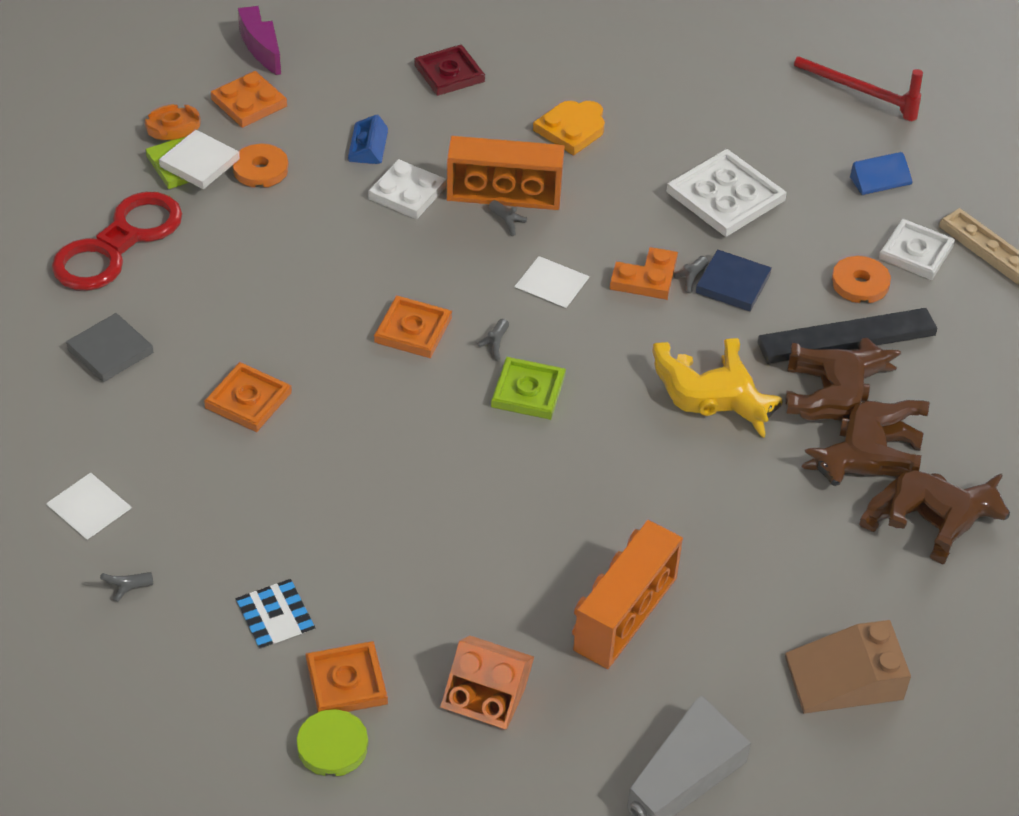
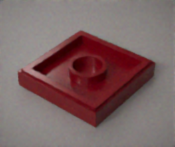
(449, 70)

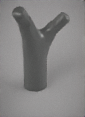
(507, 214)
(691, 271)
(494, 337)
(128, 582)

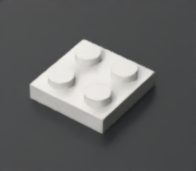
(407, 189)

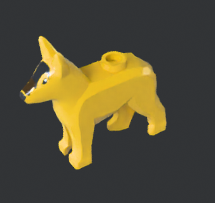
(717, 389)

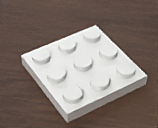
(726, 192)

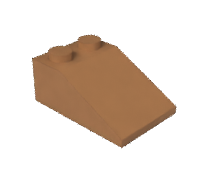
(850, 668)

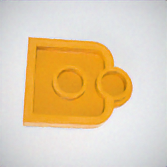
(572, 125)

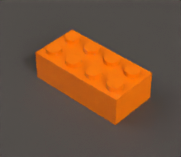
(505, 172)
(626, 593)

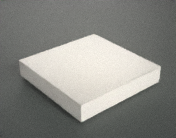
(199, 159)
(916, 249)

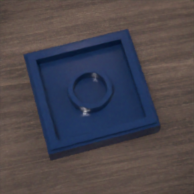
(733, 280)

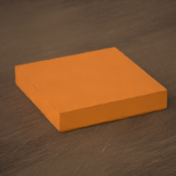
(413, 326)
(248, 396)
(347, 678)

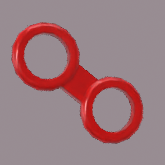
(116, 240)

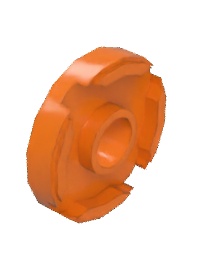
(172, 122)
(261, 154)
(863, 267)

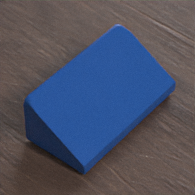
(368, 141)
(881, 173)

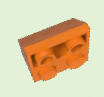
(486, 681)

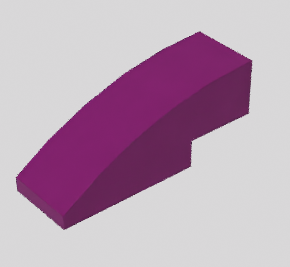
(260, 38)

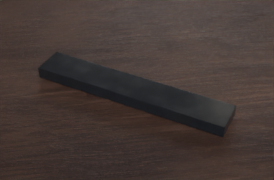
(848, 334)

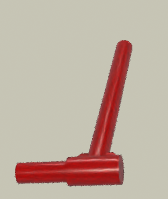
(908, 103)

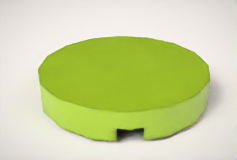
(332, 742)

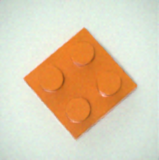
(248, 99)

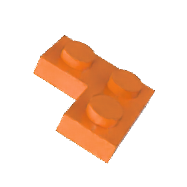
(647, 280)

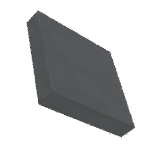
(109, 347)

